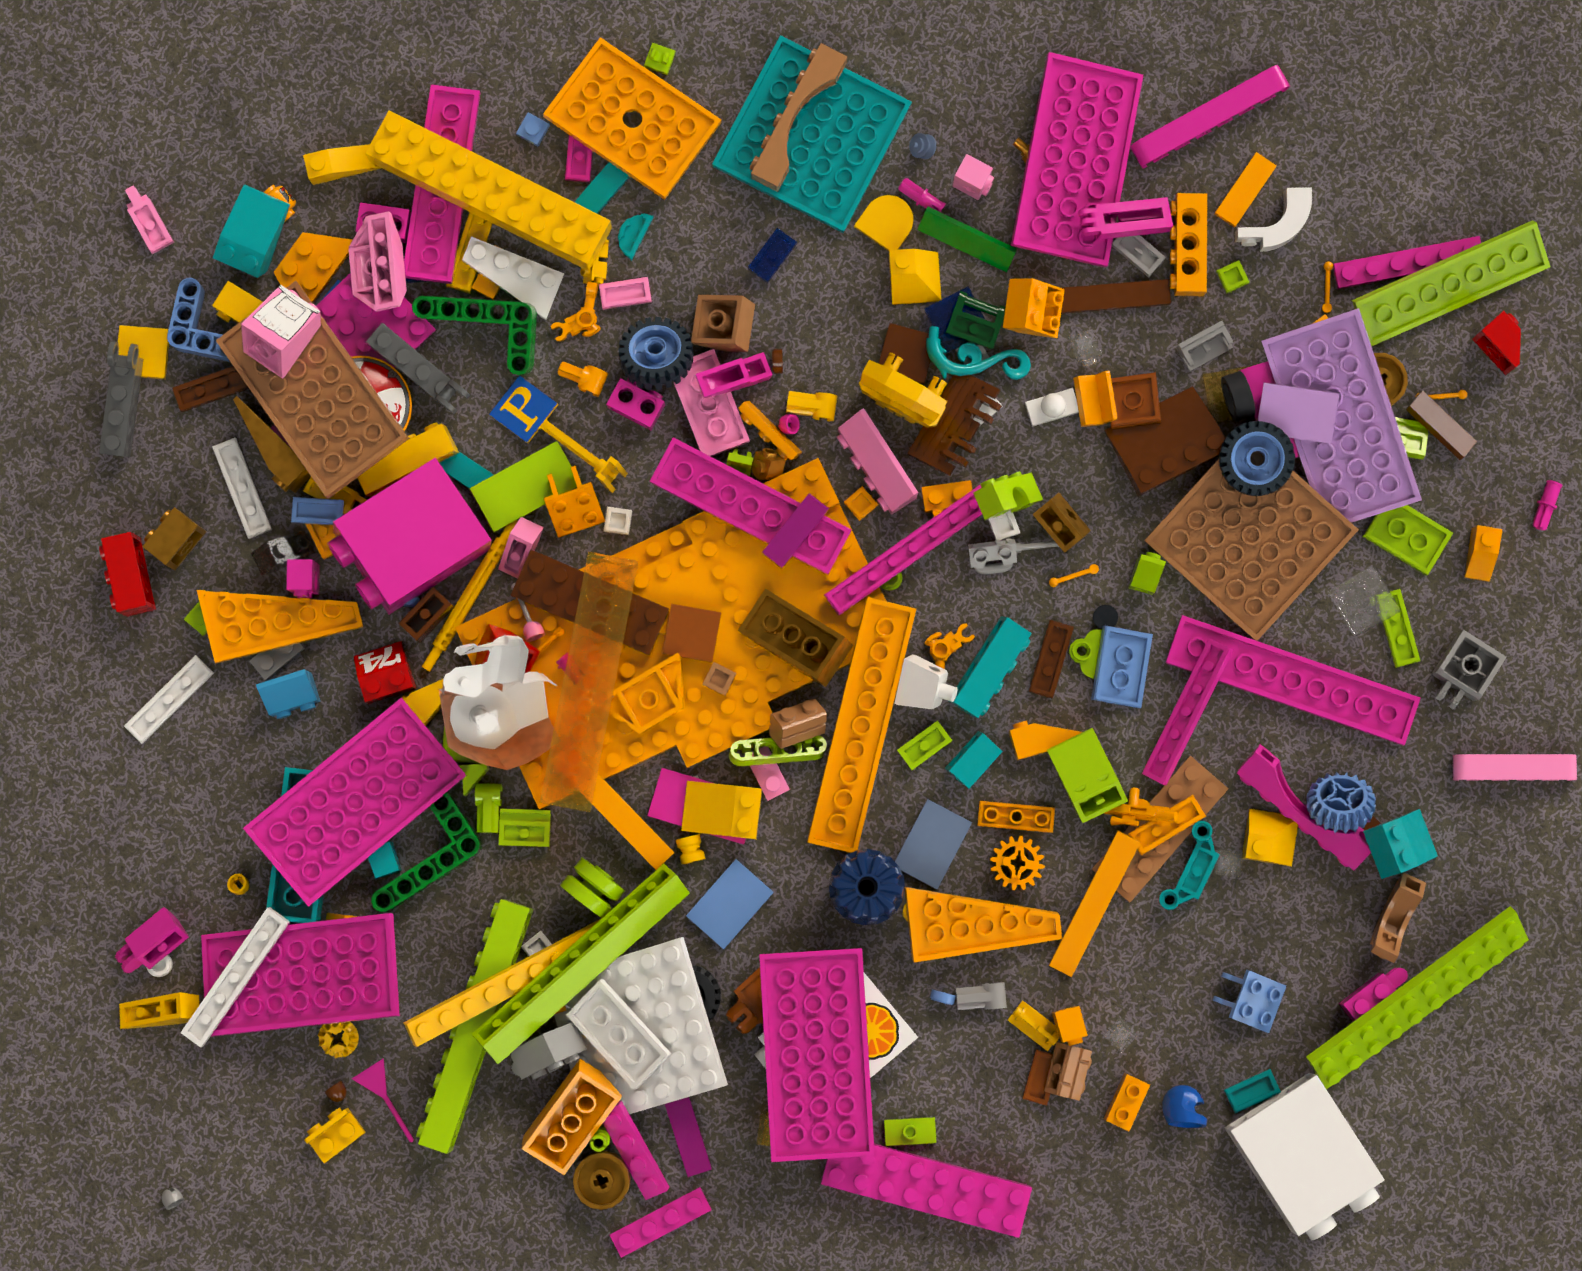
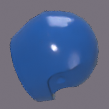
(1179, 1107)

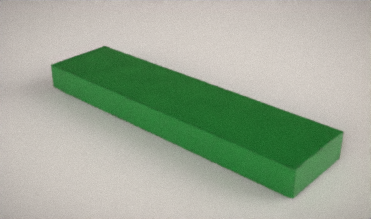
(967, 239)

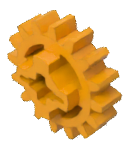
(1014, 879)

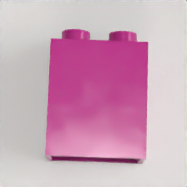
(408, 537)

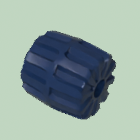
(887, 890)

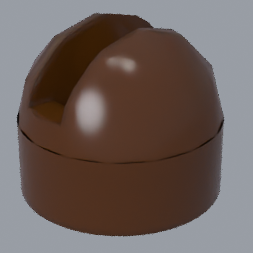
(336, 1092)

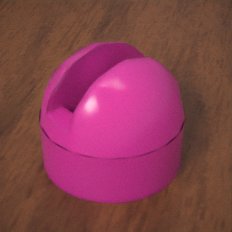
(794, 424)

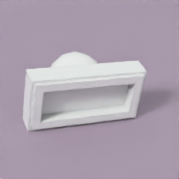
(1052, 407)

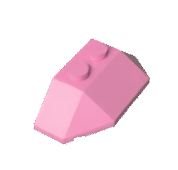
(378, 263)

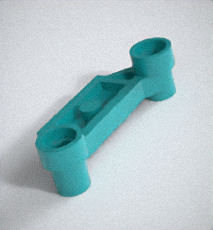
(1196, 871)

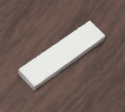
(242, 488)
(169, 699)

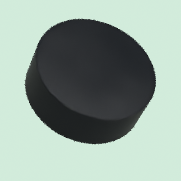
(1105, 616)

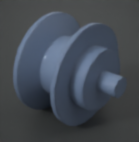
(922, 146)

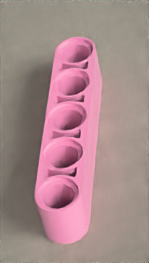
(1514, 767)

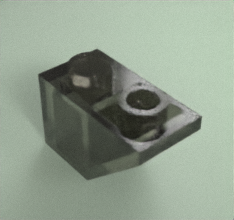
(274, 553)

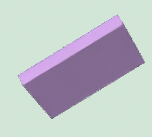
(1299, 411)

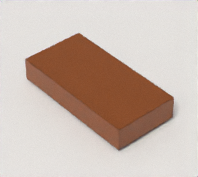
(1037, 1078)

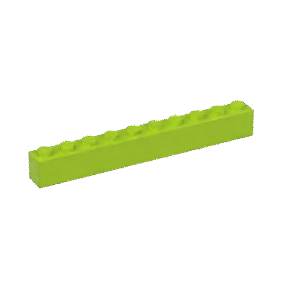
(580, 963)

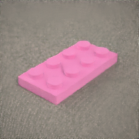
(714, 418)

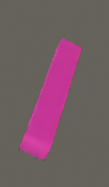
(1211, 114)

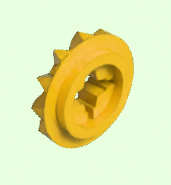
(350, 1039)

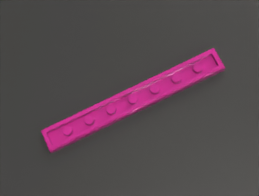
(904, 553)

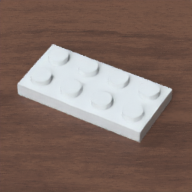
(618, 1034)

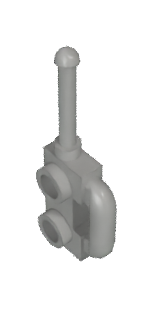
(1000, 550)

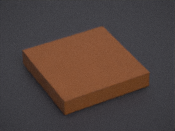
(1136, 400)
(691, 633)

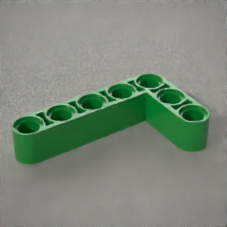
(486, 315)
(435, 860)

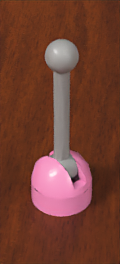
(532, 629)

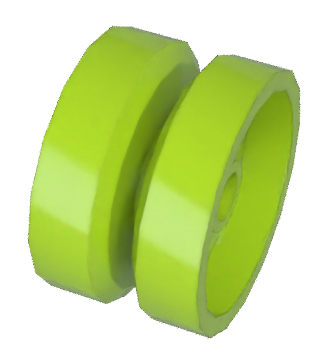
(595, 884)

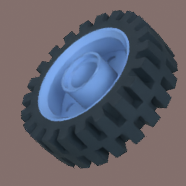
(672, 349)
(1277, 455)

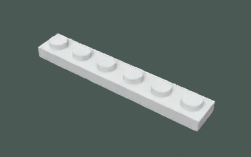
(235, 977)

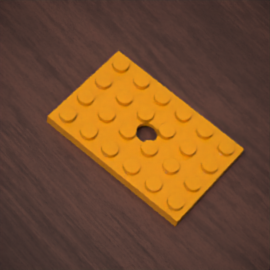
(609, 86)

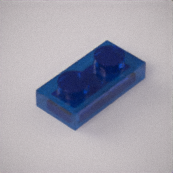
(772, 255)

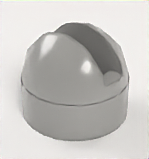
(171, 1198)

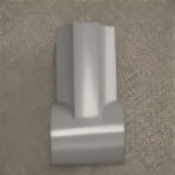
(985, 996)

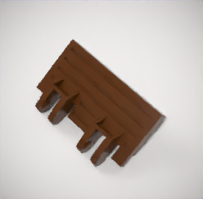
(964, 398)

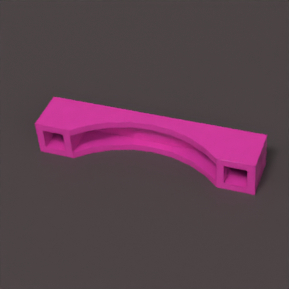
(1266, 775)

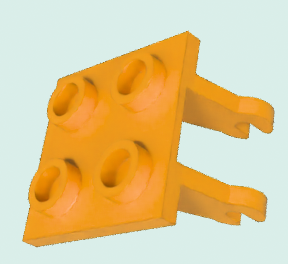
(575, 508)

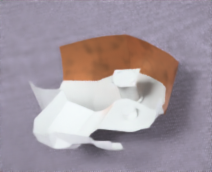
(495, 707)

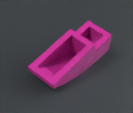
(734, 375)

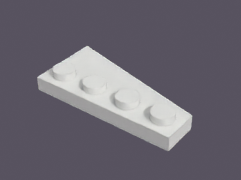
(515, 274)

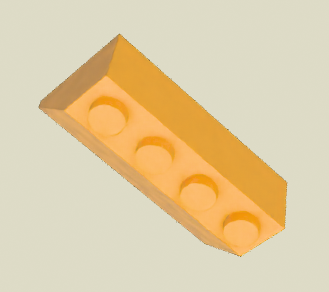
(571, 1117)

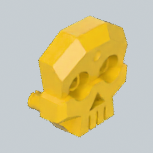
(903, 394)

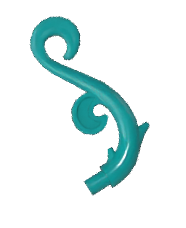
(972, 351)

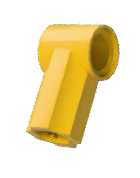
(815, 405)

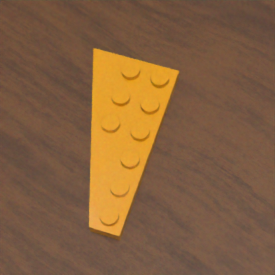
(259, 623)
(961, 925)

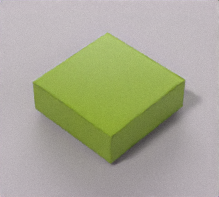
(1232, 276)

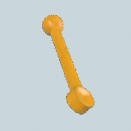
(1326, 308)
(1462, 394)
(1093, 569)
(557, 633)

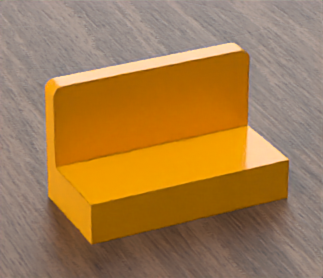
(1095, 399)

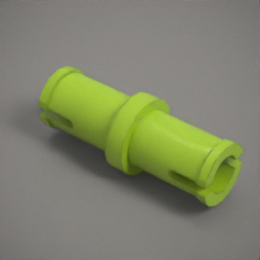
(600, 1139)

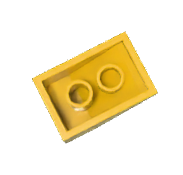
(721, 809)

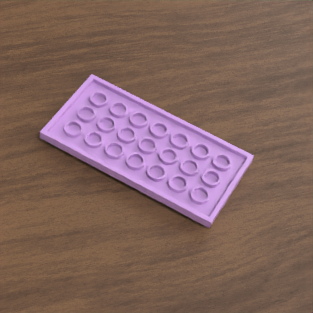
(1367, 461)

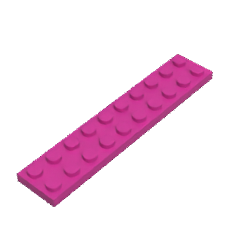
(1299, 682)

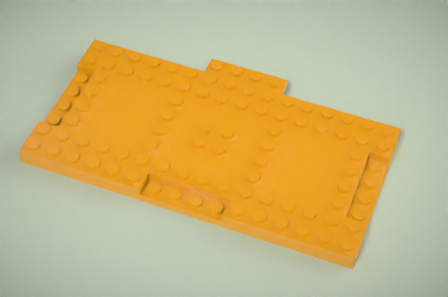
(711, 569)

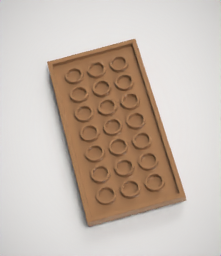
(321, 406)

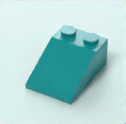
(251, 232)
(1400, 844)

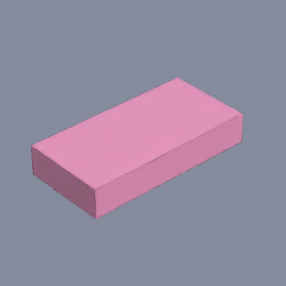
(625, 293)

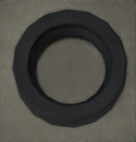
(1238, 396)

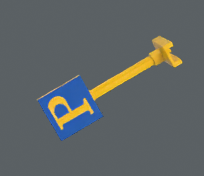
(526, 411)

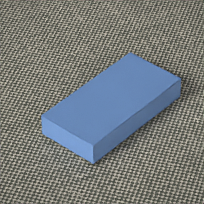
(316, 510)

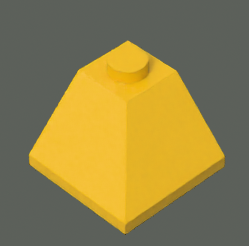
(914, 276)
(1269, 838)

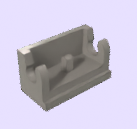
(1205, 346)

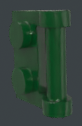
(974, 328)

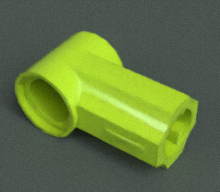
(488, 805)

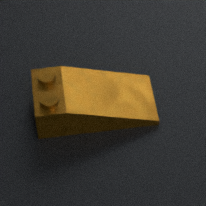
(279, 457)
(796, 637)

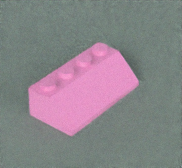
(877, 462)

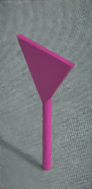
(374, 1080)

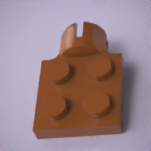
(748, 1004)

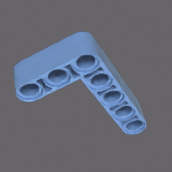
(189, 326)

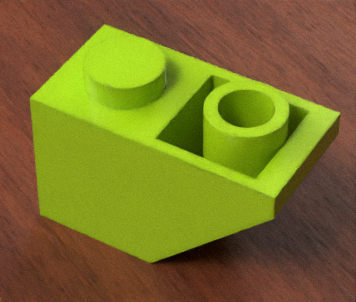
(1147, 573)

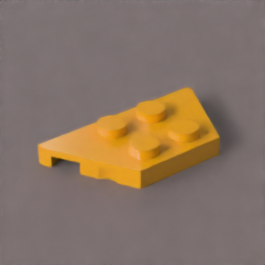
(312, 262)
(650, 696)

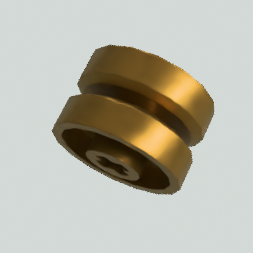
(1393, 376)
(594, 1193)

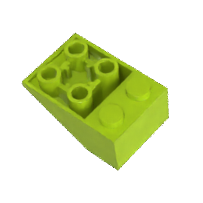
(1087, 775)

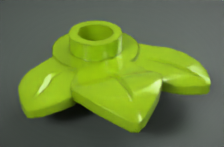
(1089, 660)

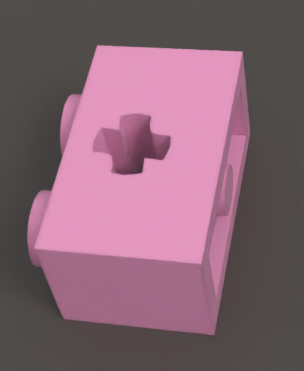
(973, 177)

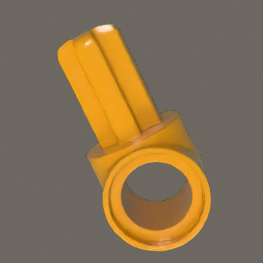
(588, 379)

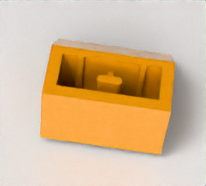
(1033, 307)

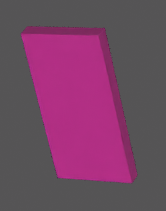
(670, 799)

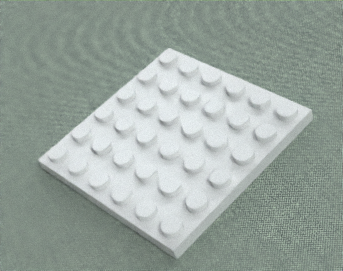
(666, 997)

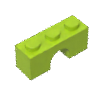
(1007, 494)

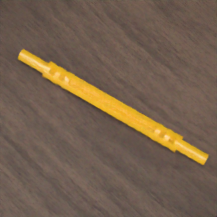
(468, 597)

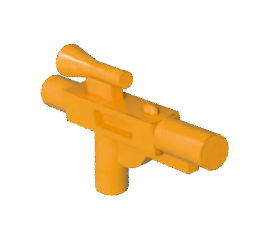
(1140, 810)

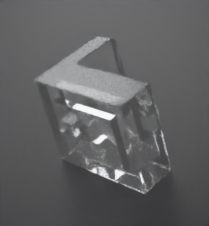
(1085, 348)

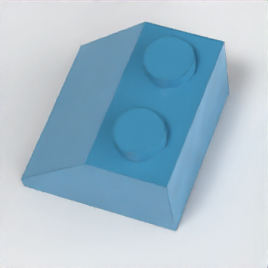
(289, 693)

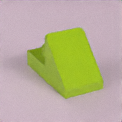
(474, 774)

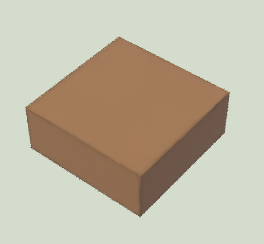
(719, 678)

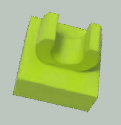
(659, 58)
(740, 462)

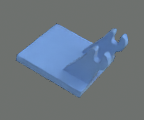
(1256, 1001)

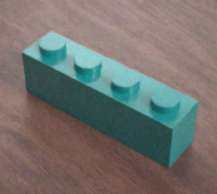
(990, 666)

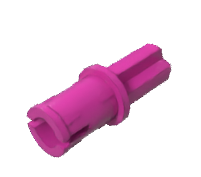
(920, 195)
(1547, 505)

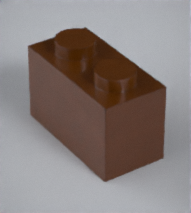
(426, 615)

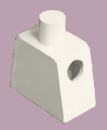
(923, 684)

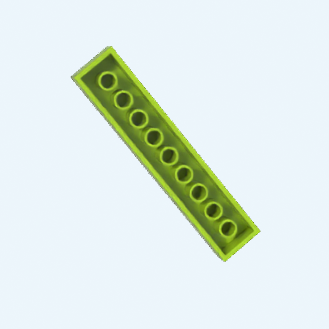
(466, 1055)

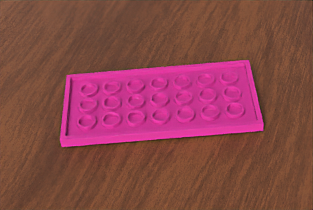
(1075, 156)
(354, 802)
(311, 975)
(816, 1055)

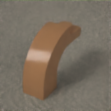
(1396, 916)

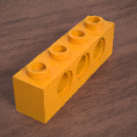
(1195, 206)

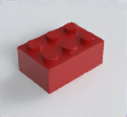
(127, 574)

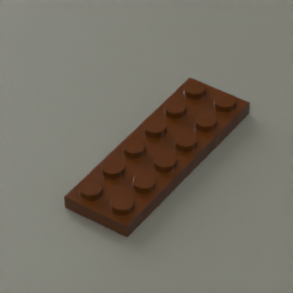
(558, 588)

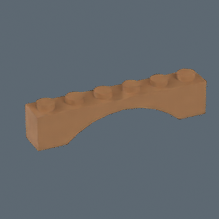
(823, 72)

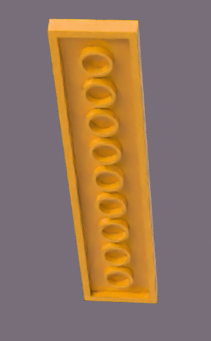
(861, 725)

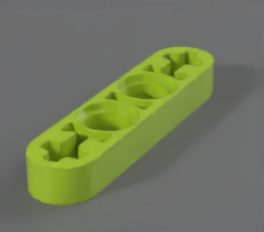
(778, 755)

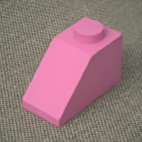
(520, 542)

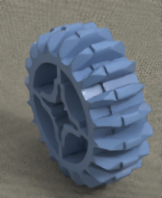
(1342, 797)

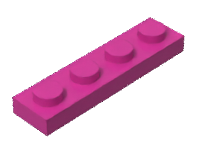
(635, 1152)
(660, 1222)

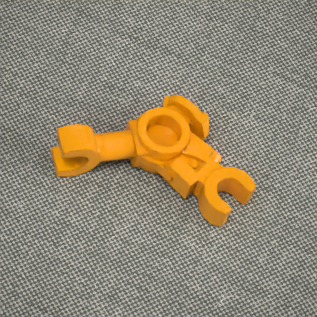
(584, 319)
(942, 648)

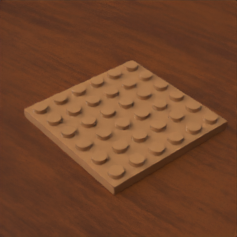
(1249, 549)

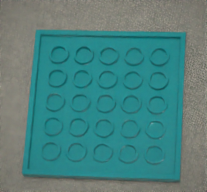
(832, 141)

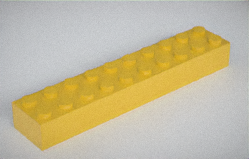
(489, 190)

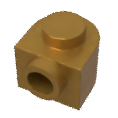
(767, 464)

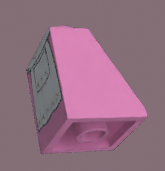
(280, 330)

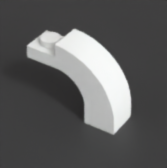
(1296, 211)

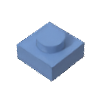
(532, 129)

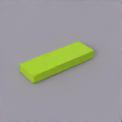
(1400, 635)

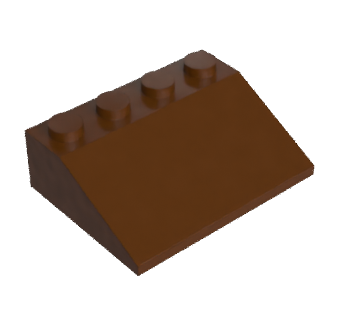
(1170, 448)

